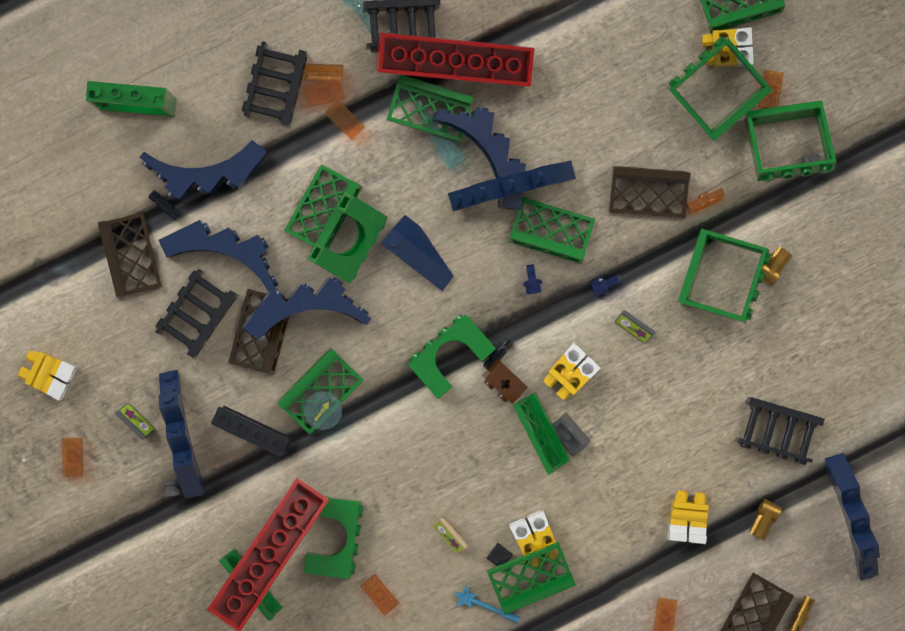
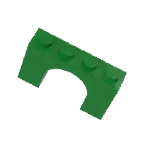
(368, 222)
(425, 363)
(341, 563)

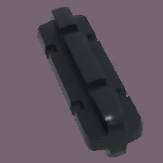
(163, 204)
(499, 352)

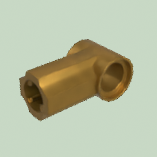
(777, 263)
(767, 514)

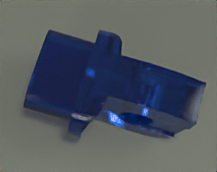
(532, 285)
(601, 286)

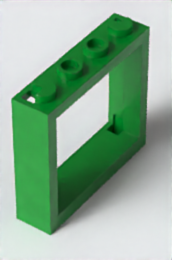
(131, 98)
(741, 109)
(786, 113)
(695, 264)

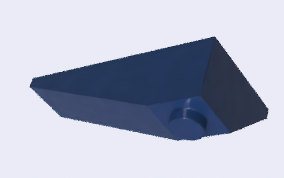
(415, 249)

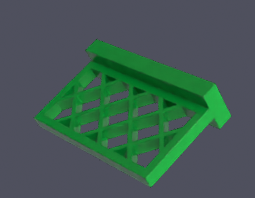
(741, 16)
(429, 91)
(334, 221)
(551, 246)
(312, 376)
(541, 433)
(534, 592)
(269, 605)

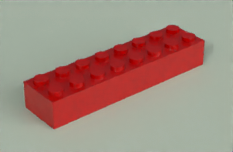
(454, 59)
(267, 555)

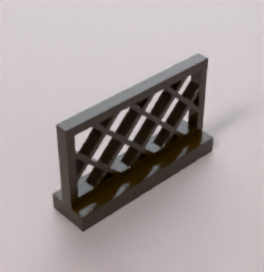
(650, 175)
(113, 260)
(274, 344)
(775, 615)

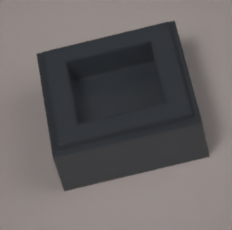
(499, 555)

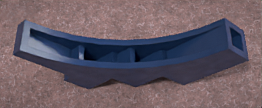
(494, 146)
(182, 180)
(511, 185)
(196, 238)
(328, 297)
(178, 435)
(855, 514)

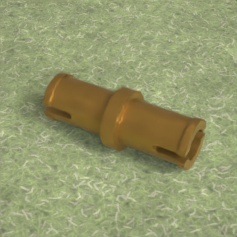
(801, 614)

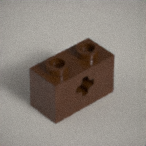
(514, 386)

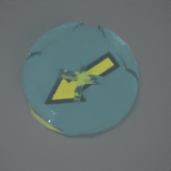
(322, 410)

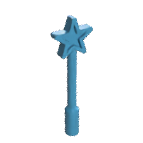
(468, 598)

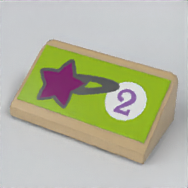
(450, 535)

